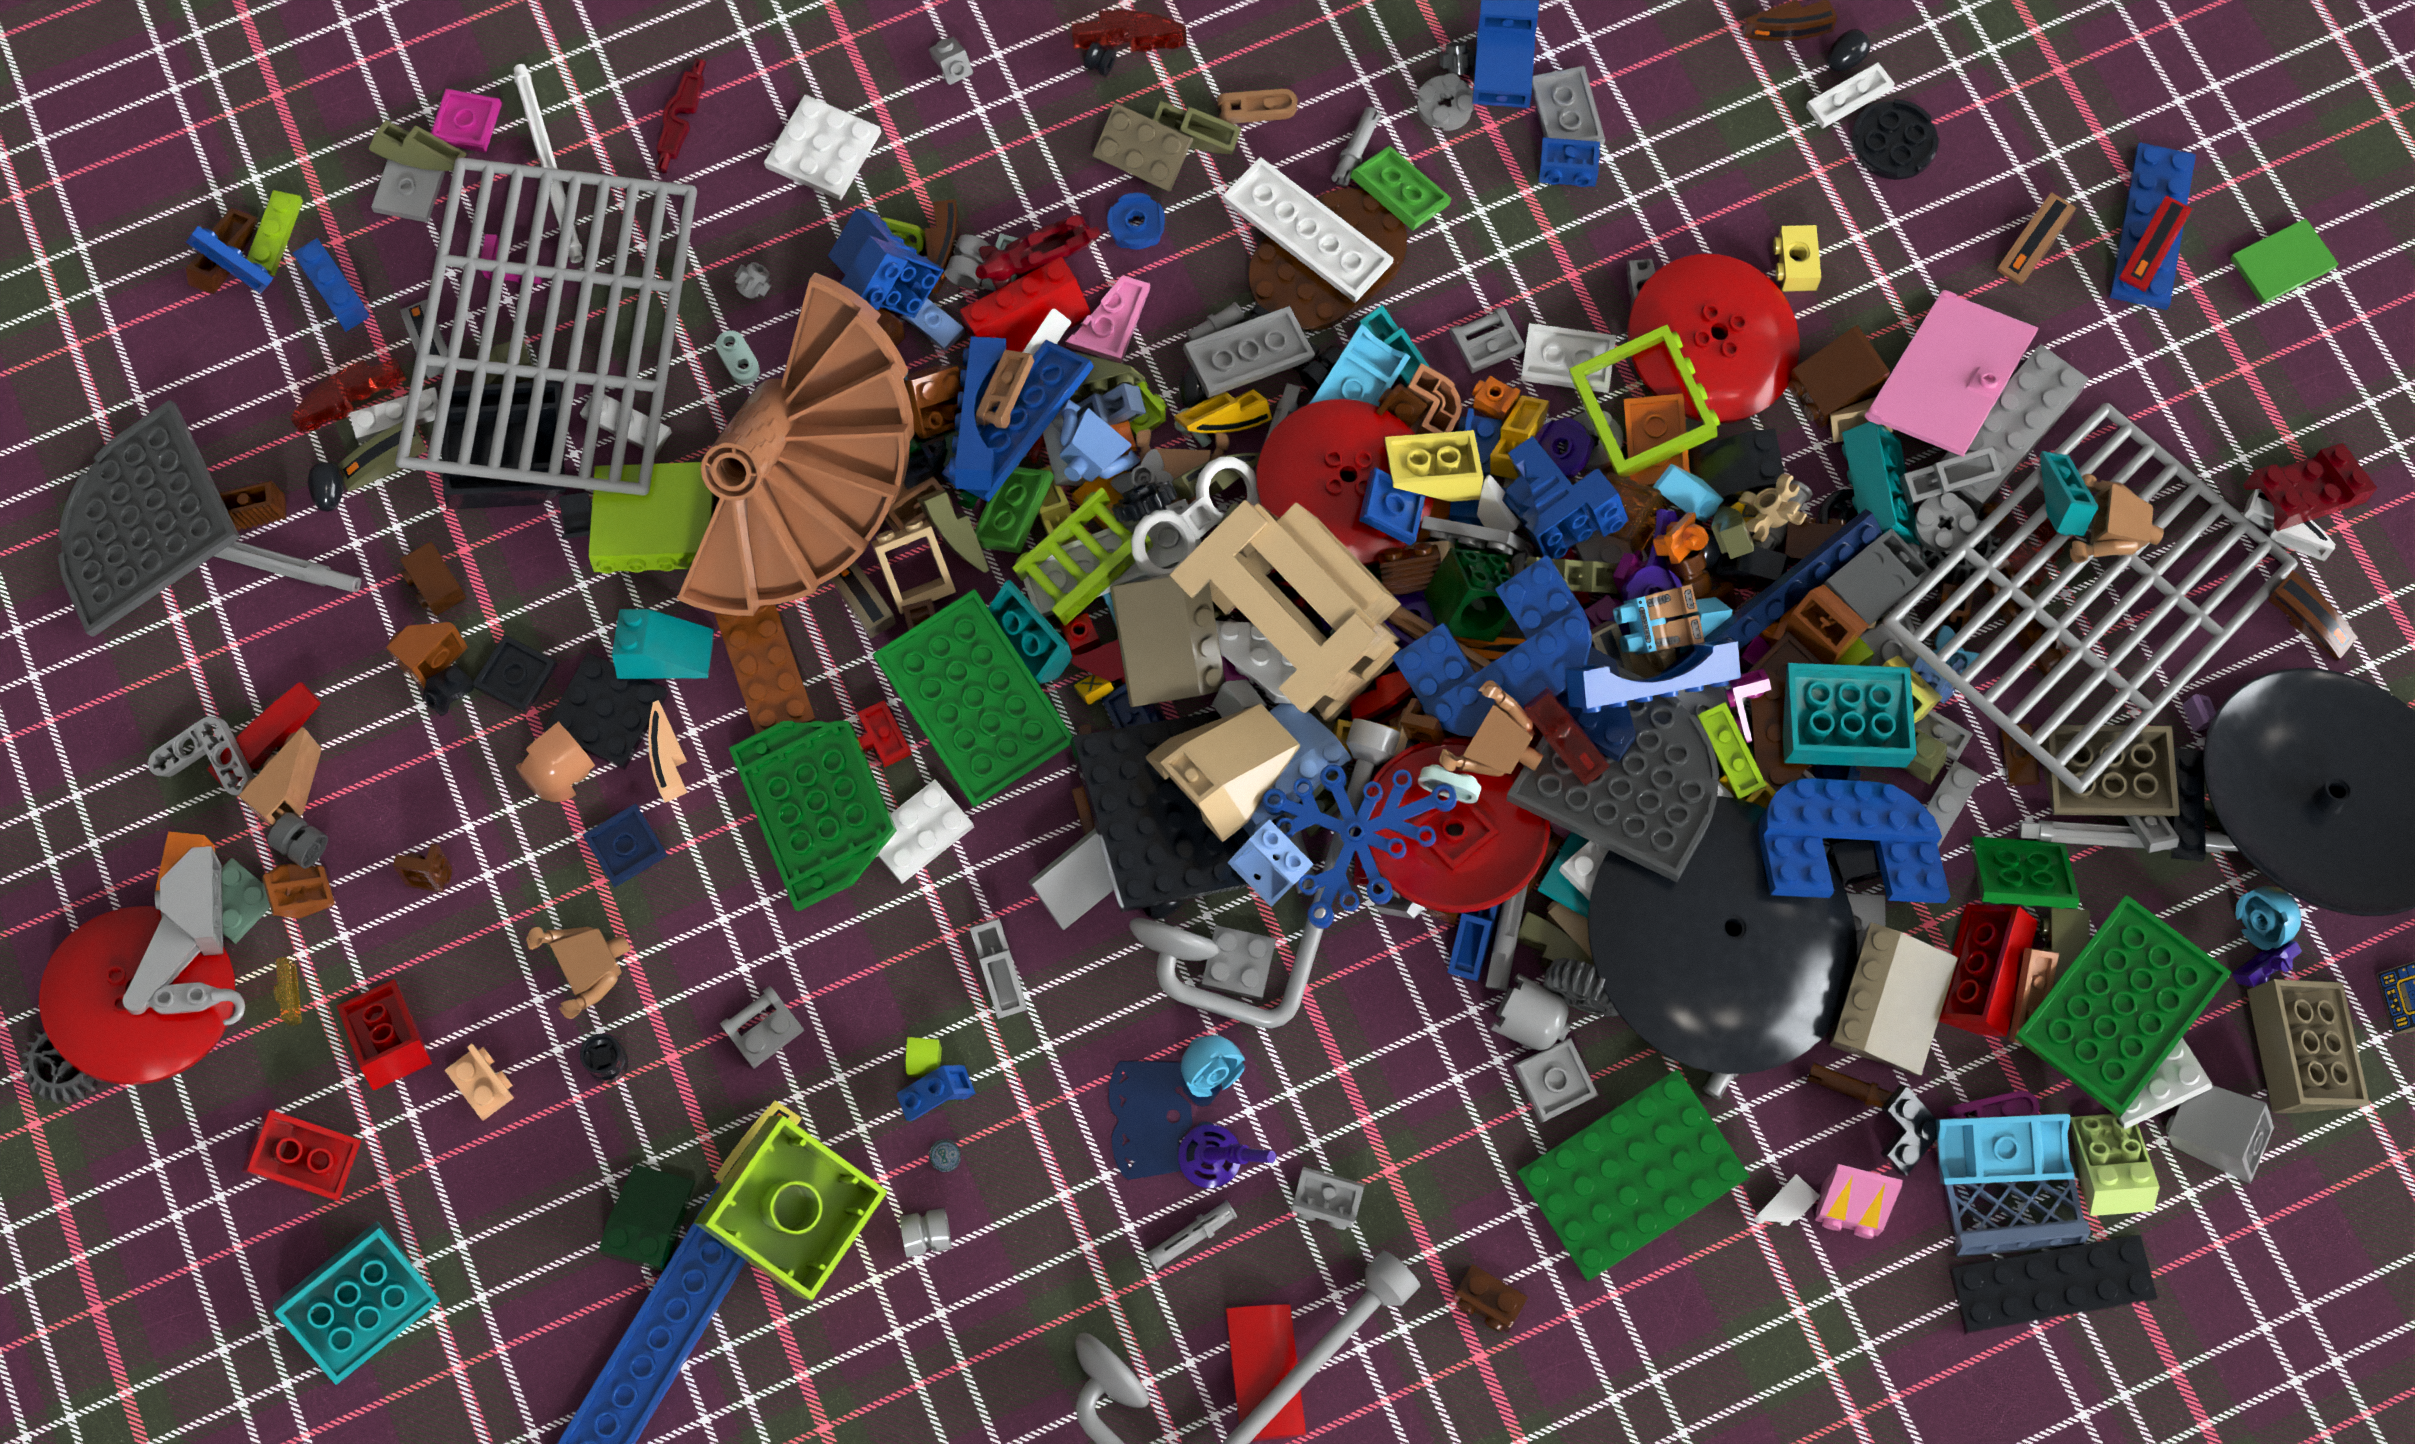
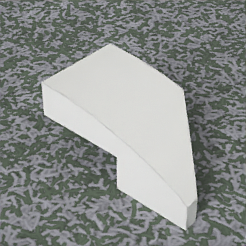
(1491, 508)
(1789, 1203)

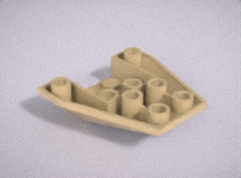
(1227, 765)

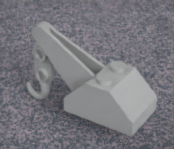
(189, 926)

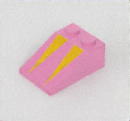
(1857, 1201)

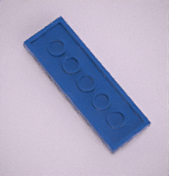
(2154, 175)
(1045, 392)

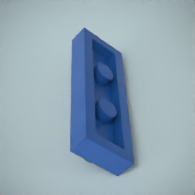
(229, 259)

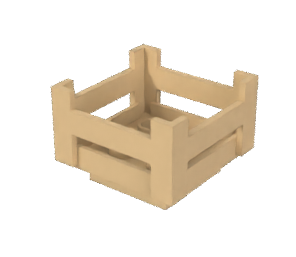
(1325, 574)

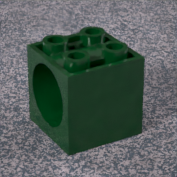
(1465, 594)

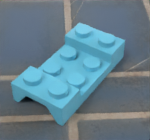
(1362, 370)
(2003, 1149)

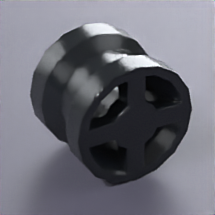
(1100, 58)

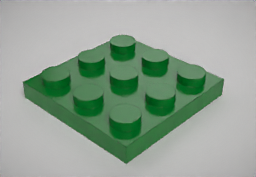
(2024, 872)

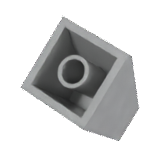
(2223, 1131)

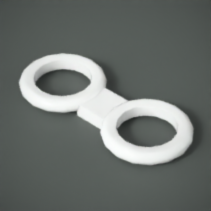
(1195, 518)

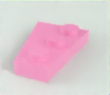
(1113, 322)

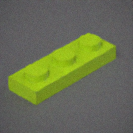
(275, 230)
(1731, 751)

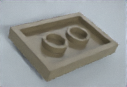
(1142, 147)

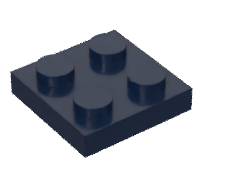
(625, 845)

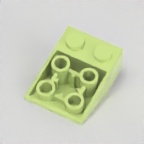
(2113, 1166)

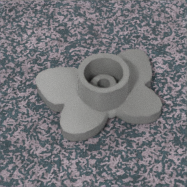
(1149, 470)

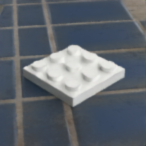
(822, 147)

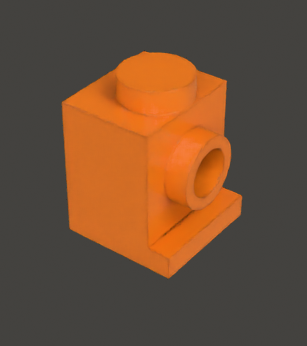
(1495, 407)

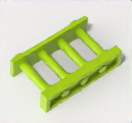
(1091, 584)

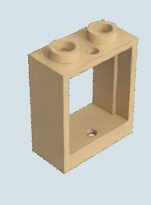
(931, 590)

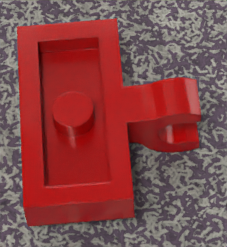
(882, 734)

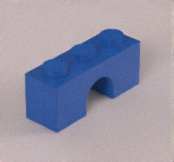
(331, 284)

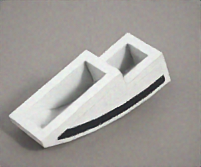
(2303, 538)

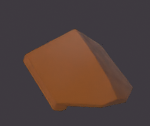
(297, 891)

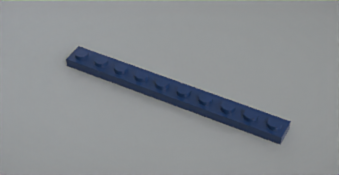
(1795, 583)

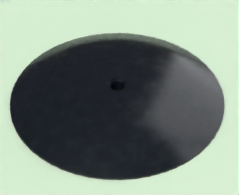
(2319, 787)
(1712, 995)

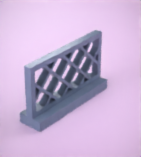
(2021, 1237)

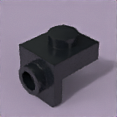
(446, 688)

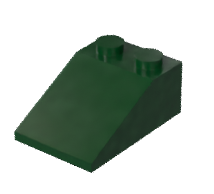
(647, 1218)

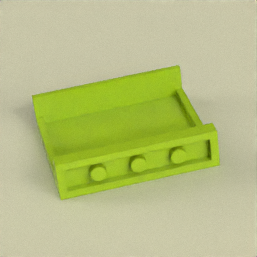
(651, 529)

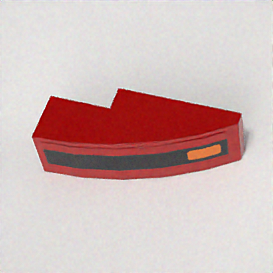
(2155, 243)
(1386, 702)

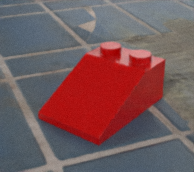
(383, 1035)
(301, 1155)

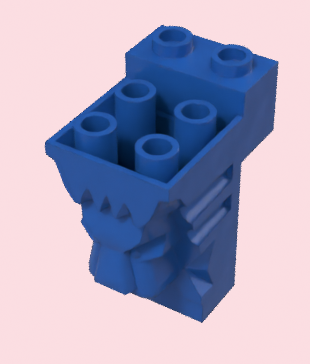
(1505, 52)
(882, 266)
(1553, 508)

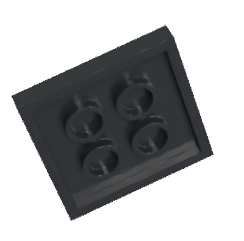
(606, 712)

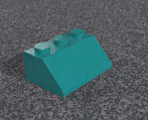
(1030, 634)

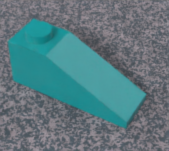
(2066, 495)

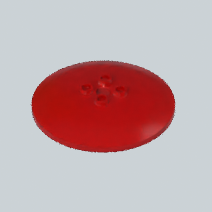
(1759, 327)
(1305, 463)
(1469, 871)
(86, 1011)

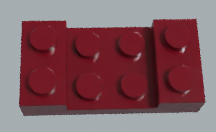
(2313, 486)

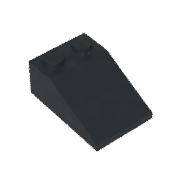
(1738, 463)

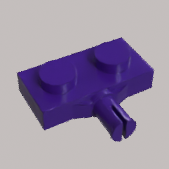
(2265, 963)

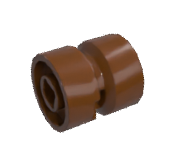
(1692, 572)

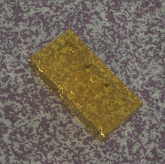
(287, 991)

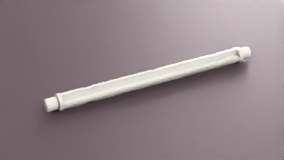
(544, 151)

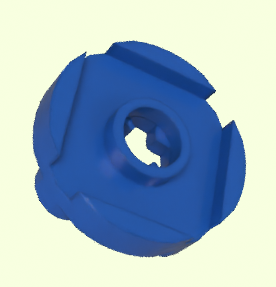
(1140, 236)

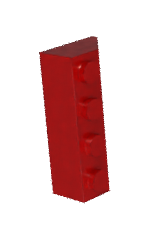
(1024, 304)
(1987, 968)

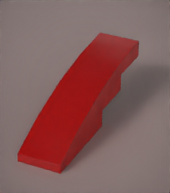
(272, 727)

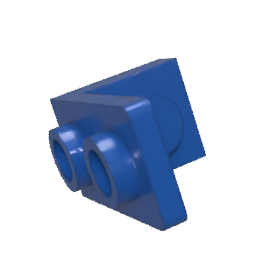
(942, 1084)

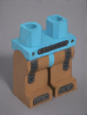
(1648, 622)

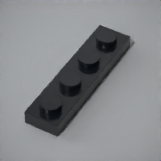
(2191, 798)

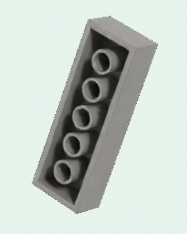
(2022, 417)

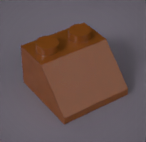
(426, 649)

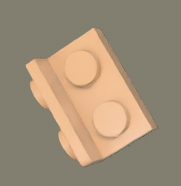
(479, 1082)

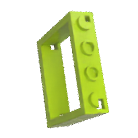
(1665, 450)

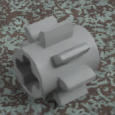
(752, 280)

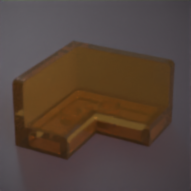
(1641, 507)

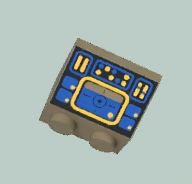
(2398, 996)

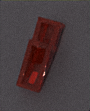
(1566, 736)

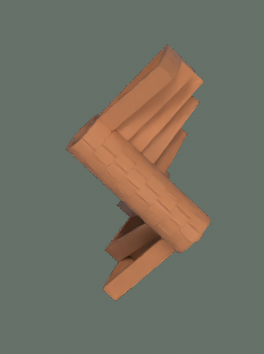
(806, 462)

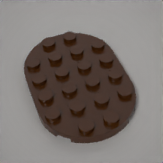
(1283, 280)

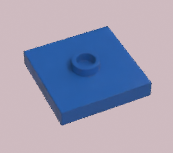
(1391, 509)

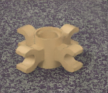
(1772, 507)

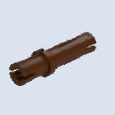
(1849, 1086)

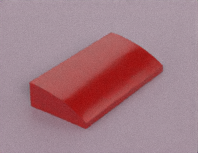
(1261, 1357)

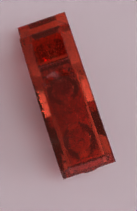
(1141, 29)
(334, 396)

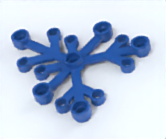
(1390, 818)

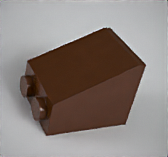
(1838, 376)

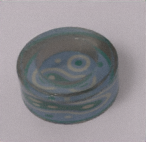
(945, 1155)

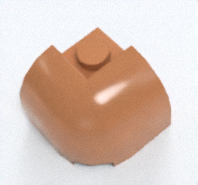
(1442, 401)
(554, 765)

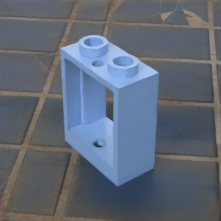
(1257, 858)

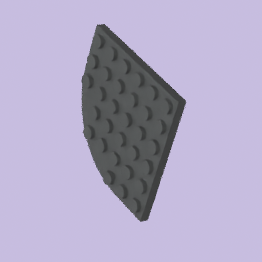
(140, 519)
(1645, 805)

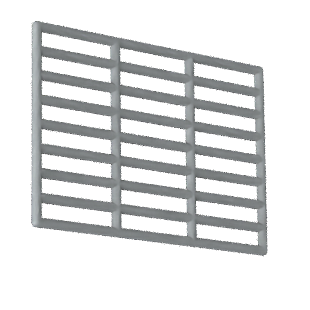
(541, 372)
(2058, 629)

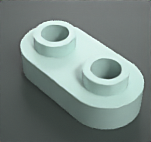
(736, 355)
(1464, 785)

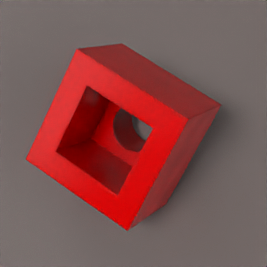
(1080, 643)

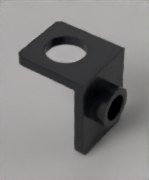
(576, 514)

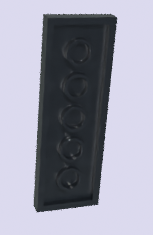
(2053, 1284)

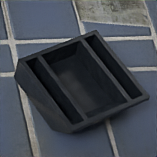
(481, 492)

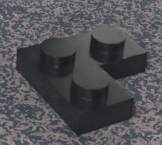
(1916, 1130)

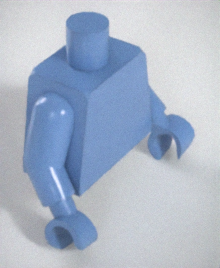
(1092, 446)

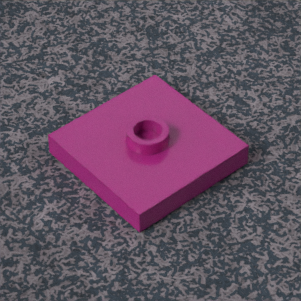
(466, 119)

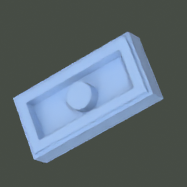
(936, 325)

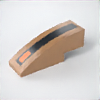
(2036, 239)

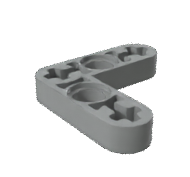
(204, 745)

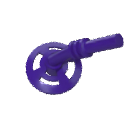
(1216, 1156)

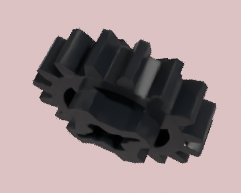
(1143, 500)

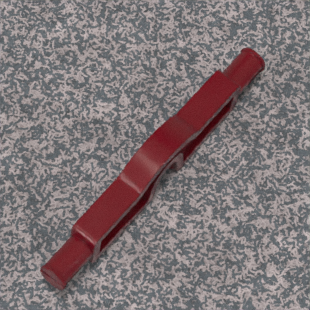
(675, 128)

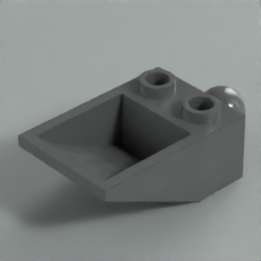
(1879, 576)

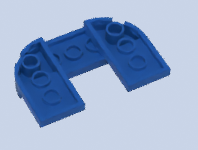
(1556, 641)
(1858, 810)

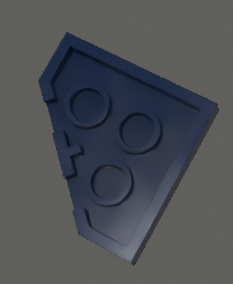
(1610, 728)

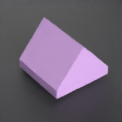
(2199, 712)

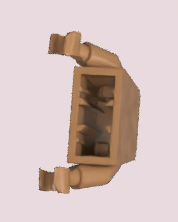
(1182, 460)
(2119, 524)
(1499, 740)
(585, 960)

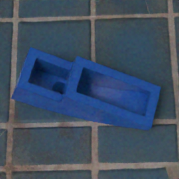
(1473, 942)

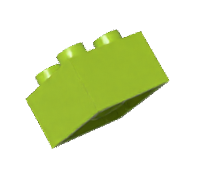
(791, 1207)

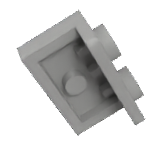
(1327, 1198)

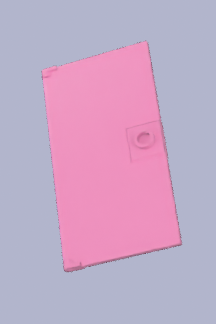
(1952, 373)

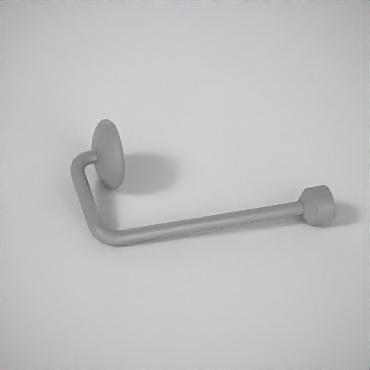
(1370, 746)
(1386, 1284)

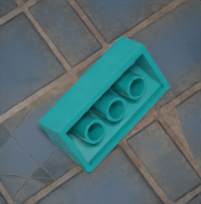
(1874, 472)

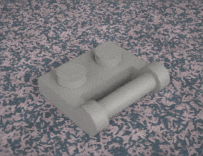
(1490, 347)
(767, 1035)

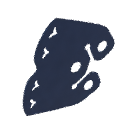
(1144, 1117)

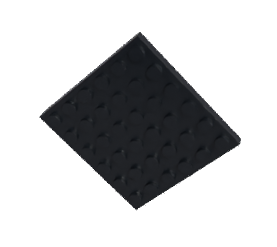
(1147, 824)

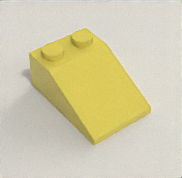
(1436, 465)

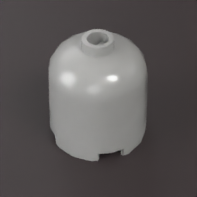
(1532, 1015)

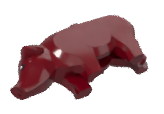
(1035, 250)

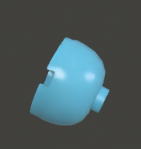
(2269, 916)
(1211, 1063)

